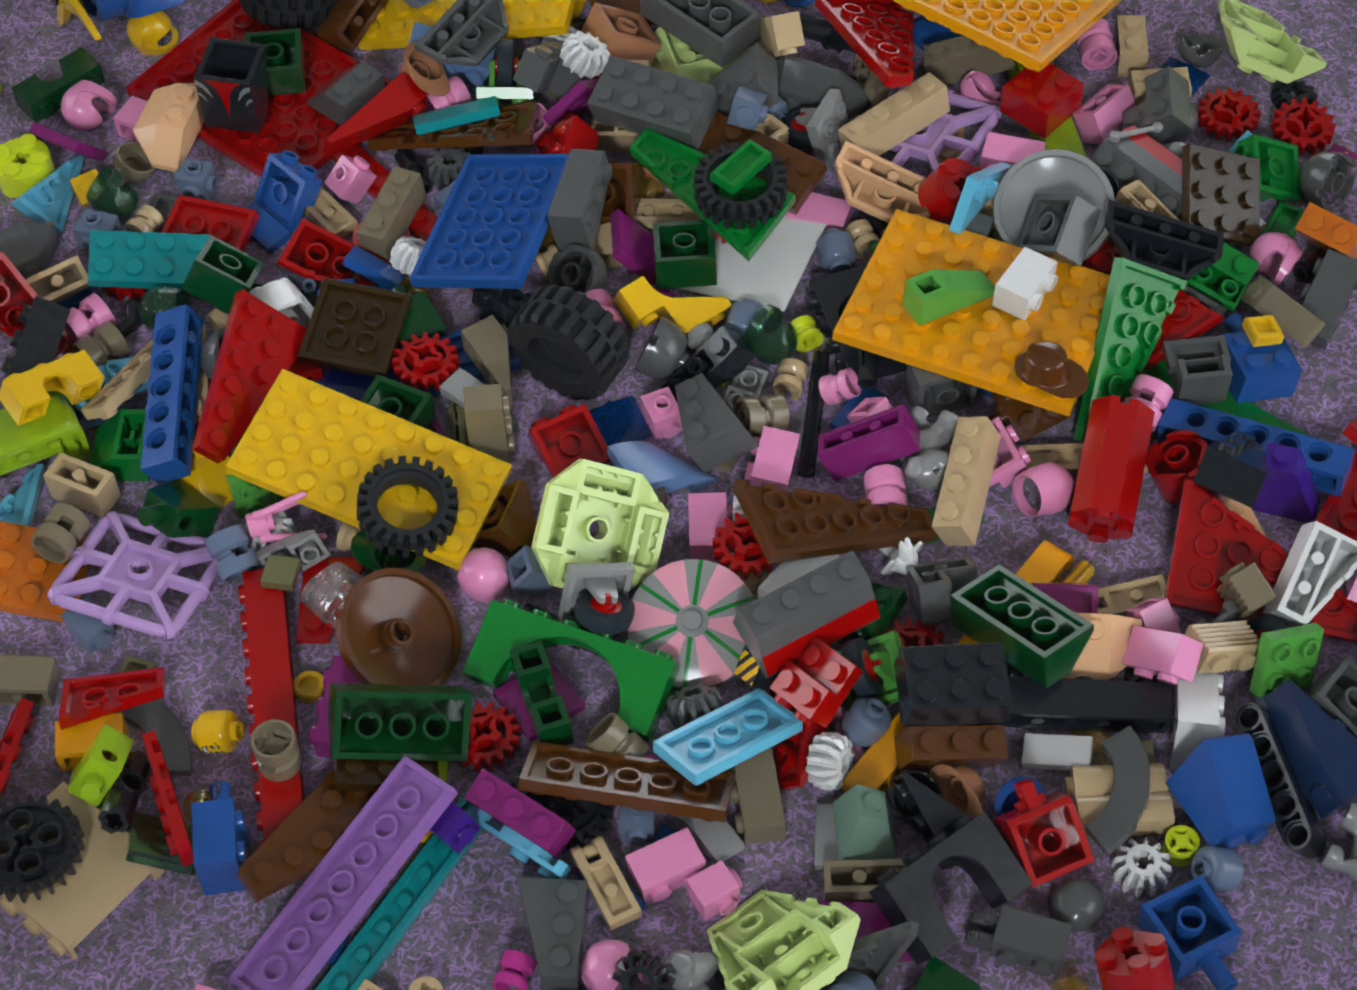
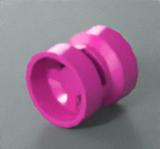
(514, 971)

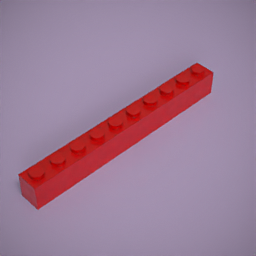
(272, 690)

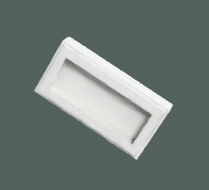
(1056, 751)

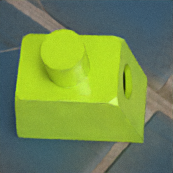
(94, 773)

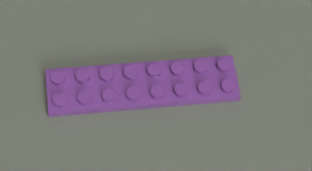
(346, 881)

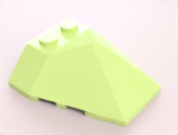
(1263, 45)
(783, 943)

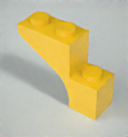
(645, 305)

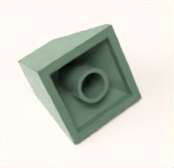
(864, 825)

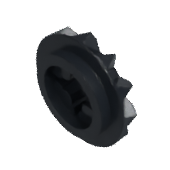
(1282, 93)

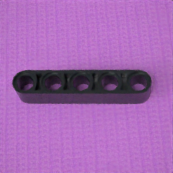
(1288, 791)

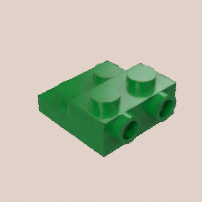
(1277, 167)

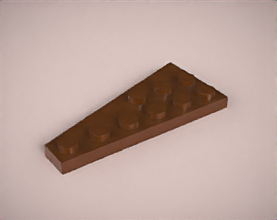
(511, 127)
(823, 524)
(301, 839)

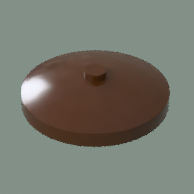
(398, 630)

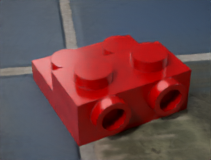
(567, 439)
(816, 683)

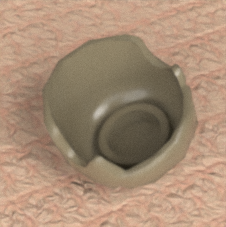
(133, 162)

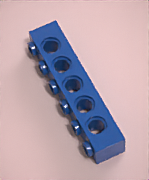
(172, 394)
(1327, 462)

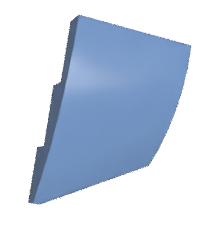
(659, 466)

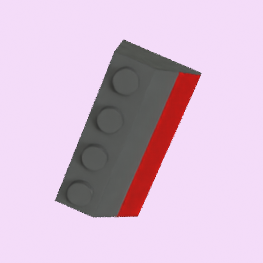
(1144, 160)
(820, 604)

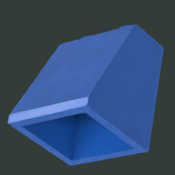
(1225, 791)

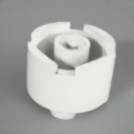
(286, 299)

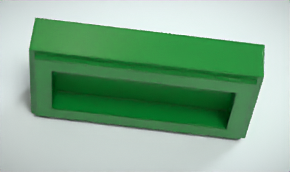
(741, 166)
(1284, 220)

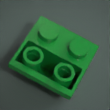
(1226, 278)
(120, 445)

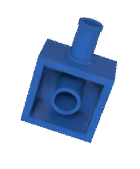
(1260, 370)
(219, 841)
(1195, 931)

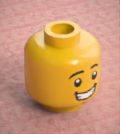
(217, 731)

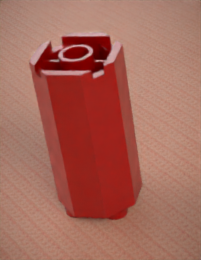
(1111, 469)

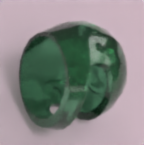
(112, 197)
(158, 300)
(775, 341)

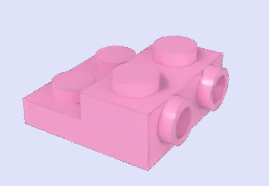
(1009, 459)

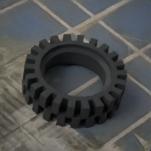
(739, 211)
(407, 539)

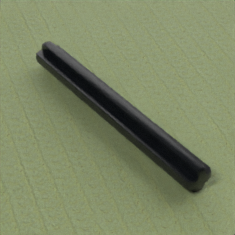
(813, 416)

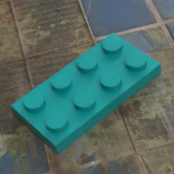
(141, 258)

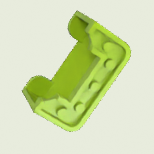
(42, 437)

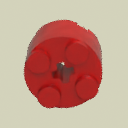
(943, 188)
(1175, 462)
(1134, 961)

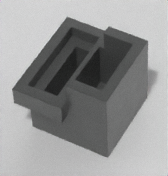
(1198, 369)

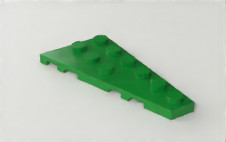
(675, 167)
(1127, 331)

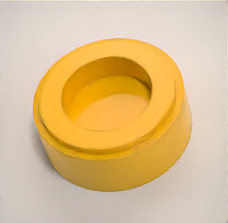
(309, 686)

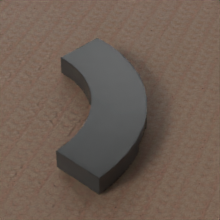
(169, 732)
(1129, 793)

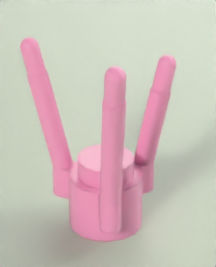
(261, 521)

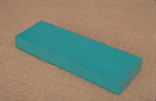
(456, 115)

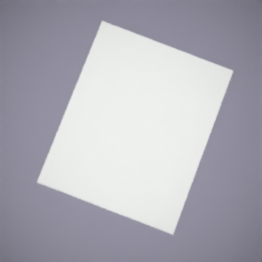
(771, 272)

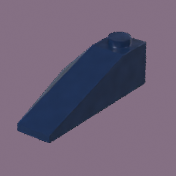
(1317, 748)

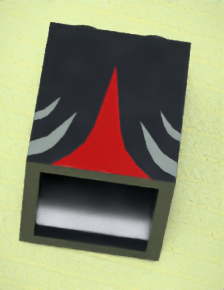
(233, 85)

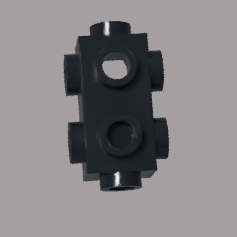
(500, 303)

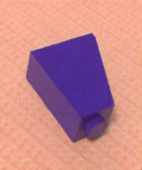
(1287, 486)

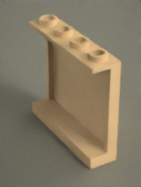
(91, 893)

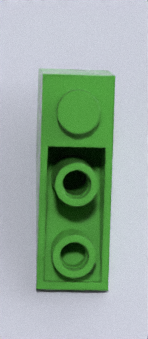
(944, 292)

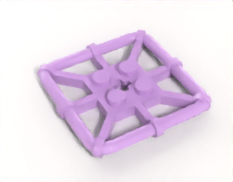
(940, 132)
(120, 577)

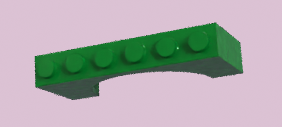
(642, 677)

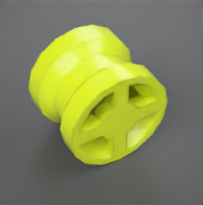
(808, 335)
(1180, 838)

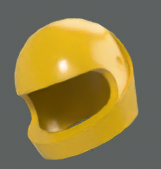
(148, 30)

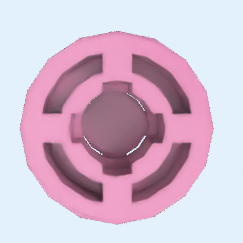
(836, 387)

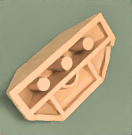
(169, 125)
(877, 184)
(1106, 646)

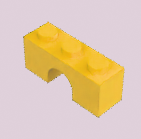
(72, 375)

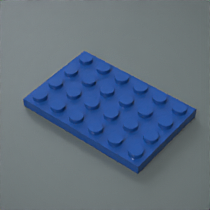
(491, 222)

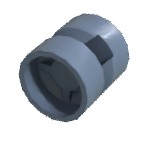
(232, 553)

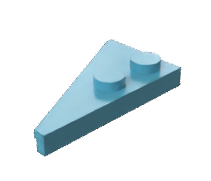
(975, 194)
(52, 195)
(22, 504)
(521, 847)

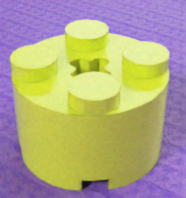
(23, 164)

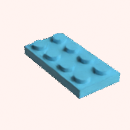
(727, 736)

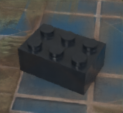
(953, 684)

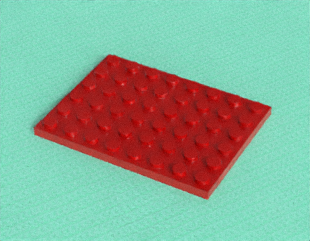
(290, 119)

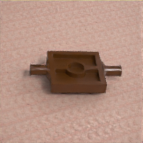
(1024, 417)

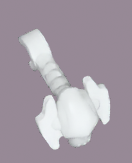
(901, 557)

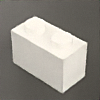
(1025, 284)

